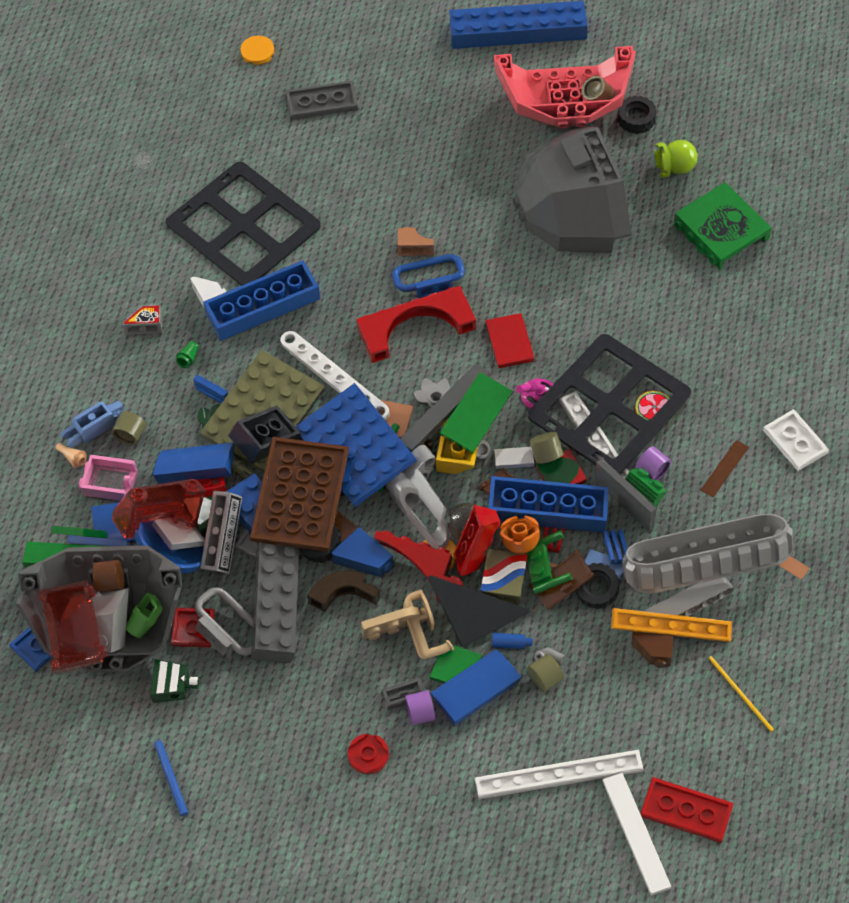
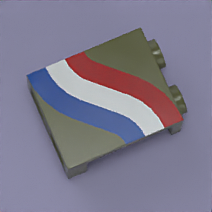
(504, 575)

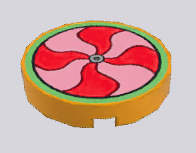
(650, 403)

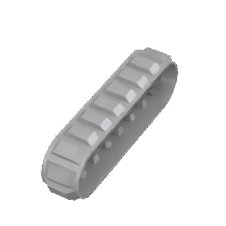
(707, 553)

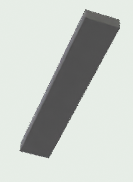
(441, 410)

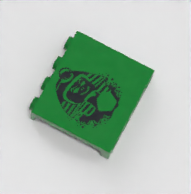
(721, 224)

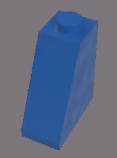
(363, 554)

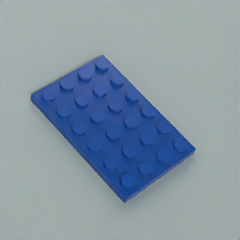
(374, 448)

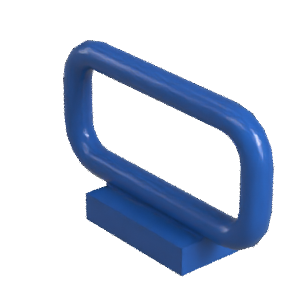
(430, 286)

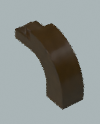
(339, 584)

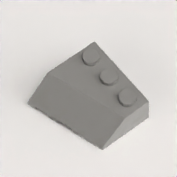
(111, 618)

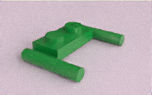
(540, 567)

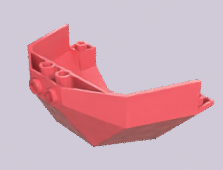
(556, 93)

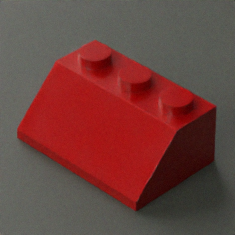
(475, 539)

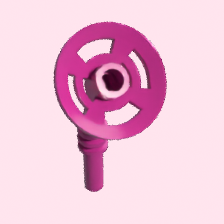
(533, 389)

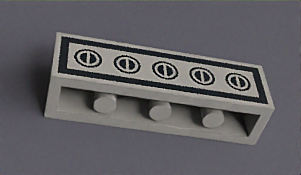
(221, 532)

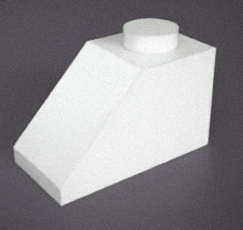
(206, 289)

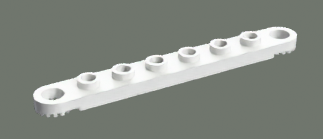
(326, 368)

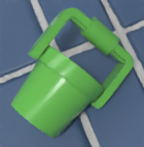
(142, 618)

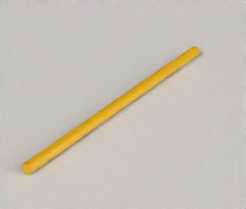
(741, 693)

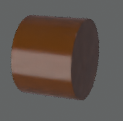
(108, 576)

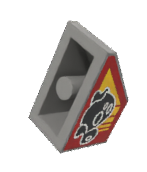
(144, 321)

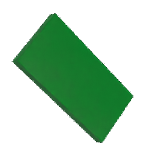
(476, 412)

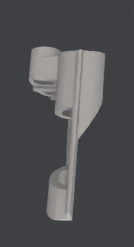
(412, 487)

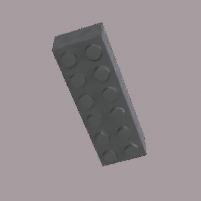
(275, 603)

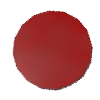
(368, 754)

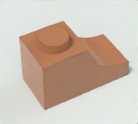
(413, 244)

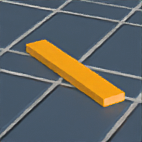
(671, 625)

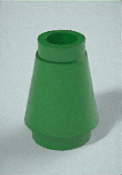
(186, 356)

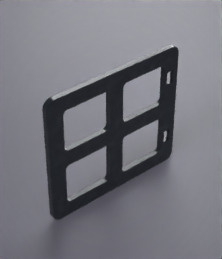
(243, 224)
(610, 402)

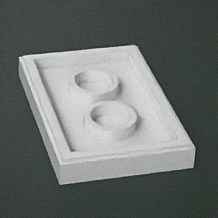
(795, 440)

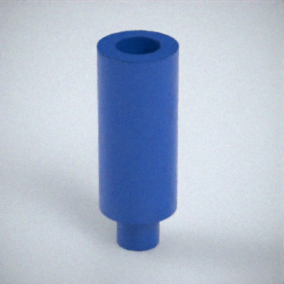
(510, 641)

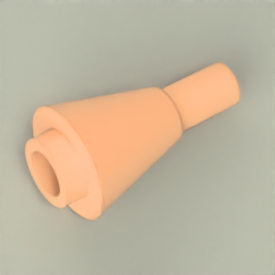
(74, 456)

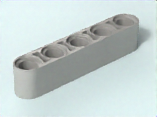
(694, 598)

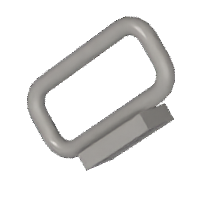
(213, 631)

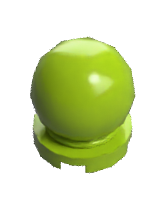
(677, 157)

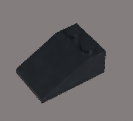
(255, 433)

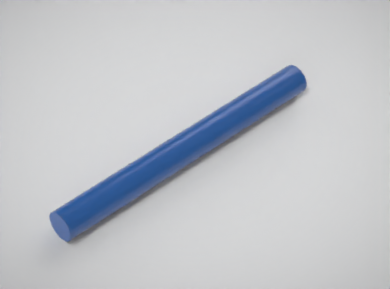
(171, 778)

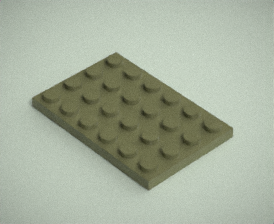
(263, 386)

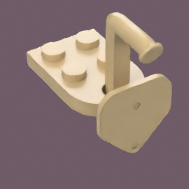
(410, 617)

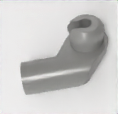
(559, 657)

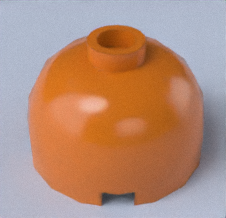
(520, 534)

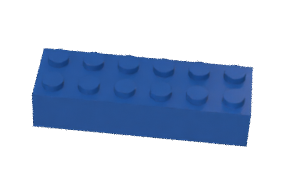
(261, 300)
(550, 503)

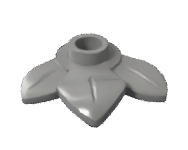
(431, 391)

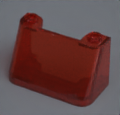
(171, 500)
(72, 626)

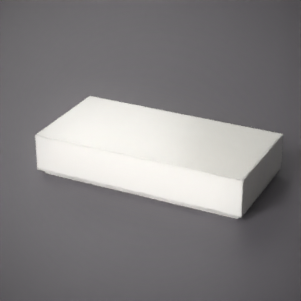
(514, 457)

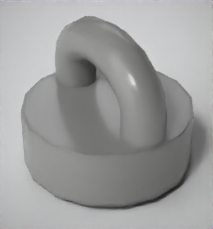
(483, 450)

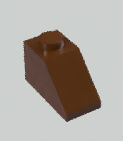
(654, 648)

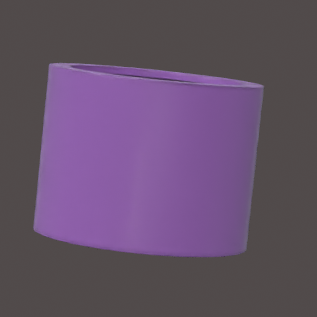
(654, 463)
(420, 707)

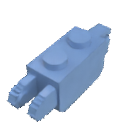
(92, 423)

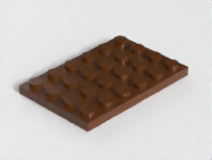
(300, 494)

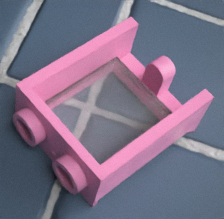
(108, 477)

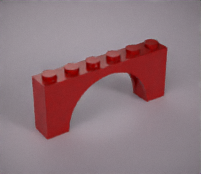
(447, 305)

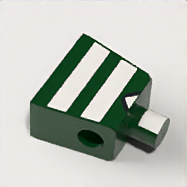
(171, 681)

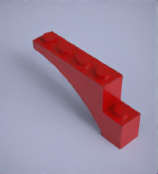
(426, 559)

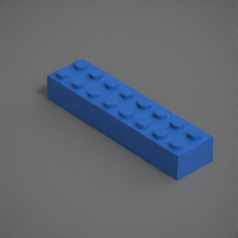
(518, 24)

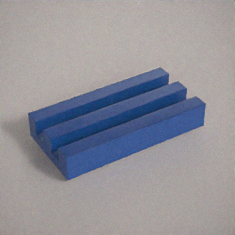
(210, 389)
(614, 535)

